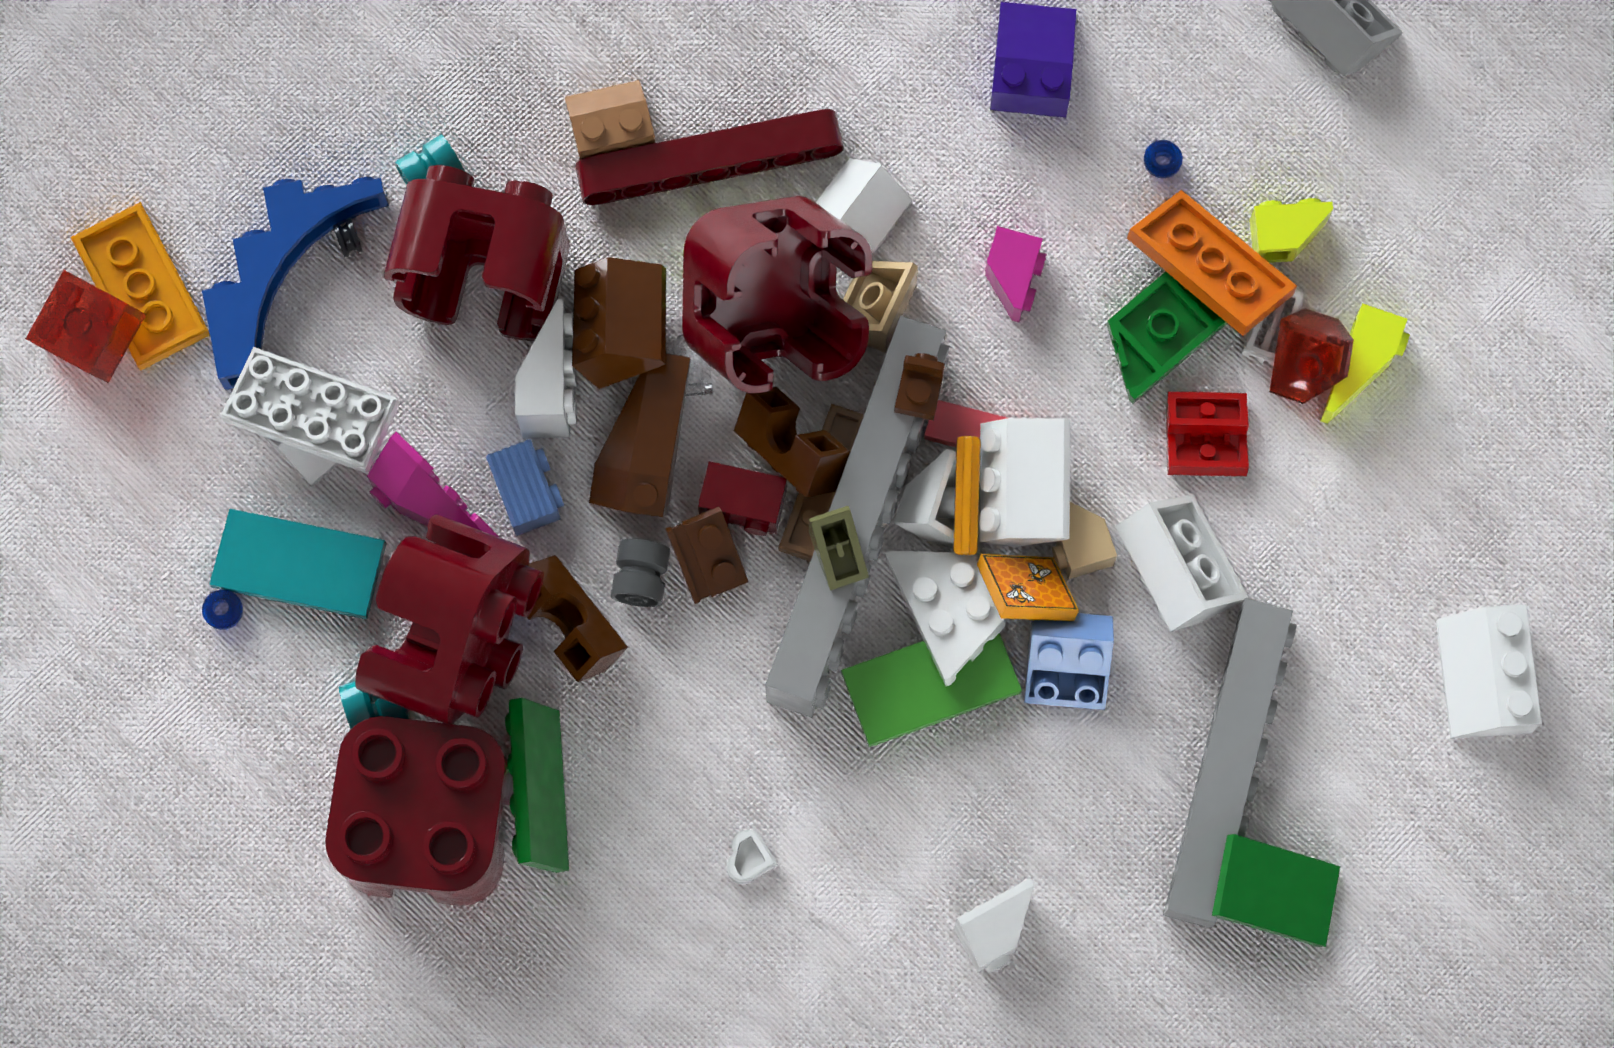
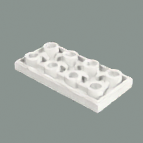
(310, 410)

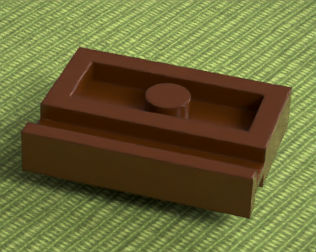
(707, 555)

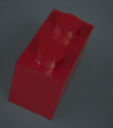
(744, 497)

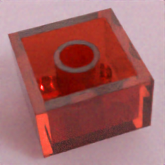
(85, 326)

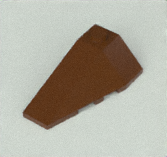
(641, 450)

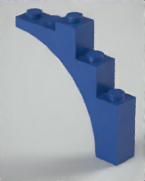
(297, 221)

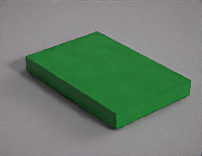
(1276, 890)

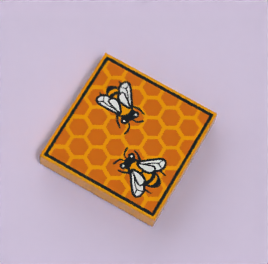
(1027, 587)

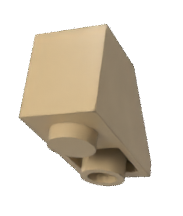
(1088, 544)

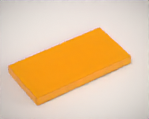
(133, 265)

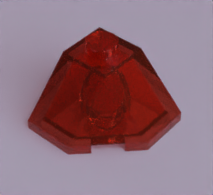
(1310, 355)

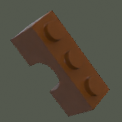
(807, 460)
(589, 639)

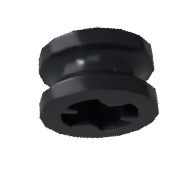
(347, 238)

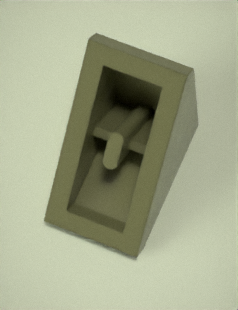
(838, 547)

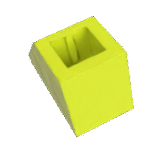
(1284, 230)

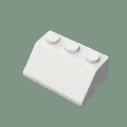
(1024, 481)
(1180, 561)
(1489, 672)

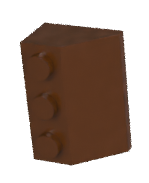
(618, 320)

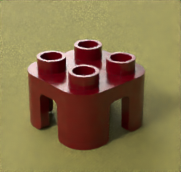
(454, 226)
(766, 288)
(461, 614)
(419, 809)

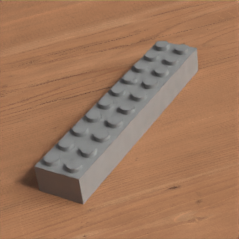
(867, 486)

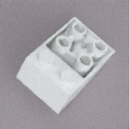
(544, 380)

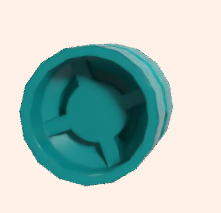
(434, 152)
(361, 706)

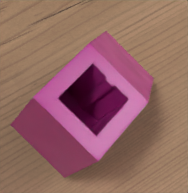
(1011, 267)

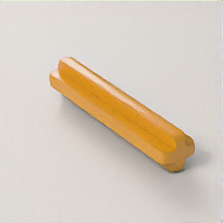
(967, 495)

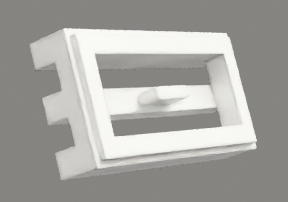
(1262, 354)

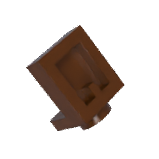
(920, 386)

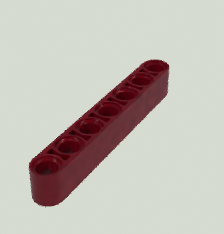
(709, 157)

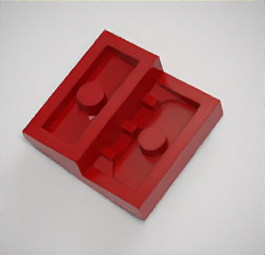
(1207, 434)

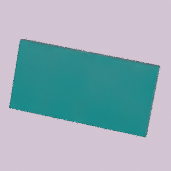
(298, 564)

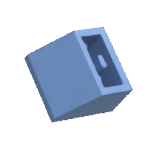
(1069, 662)

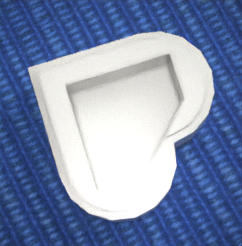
(750, 858)

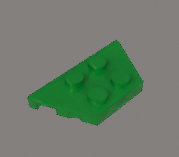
(1159, 333)

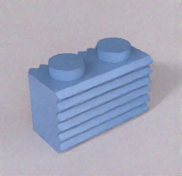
(524, 486)

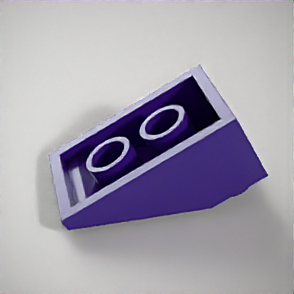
(1033, 59)

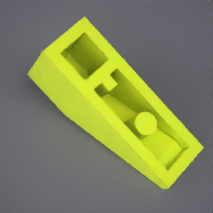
(1377, 340)

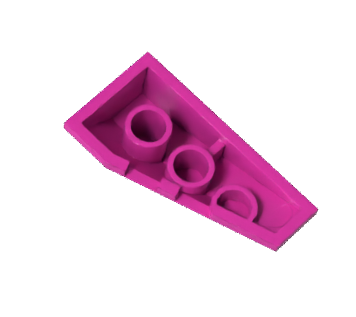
(412, 488)

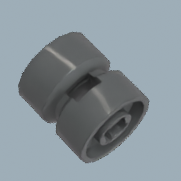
(640, 572)

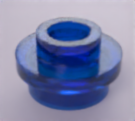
(1168, 150)
(230, 618)

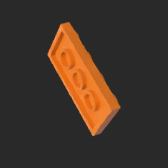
(1211, 262)

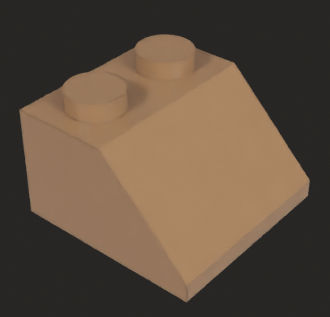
(610, 119)

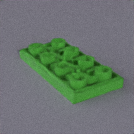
(907, 693)

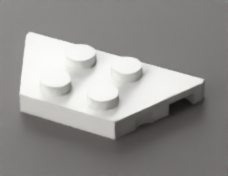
(947, 605)

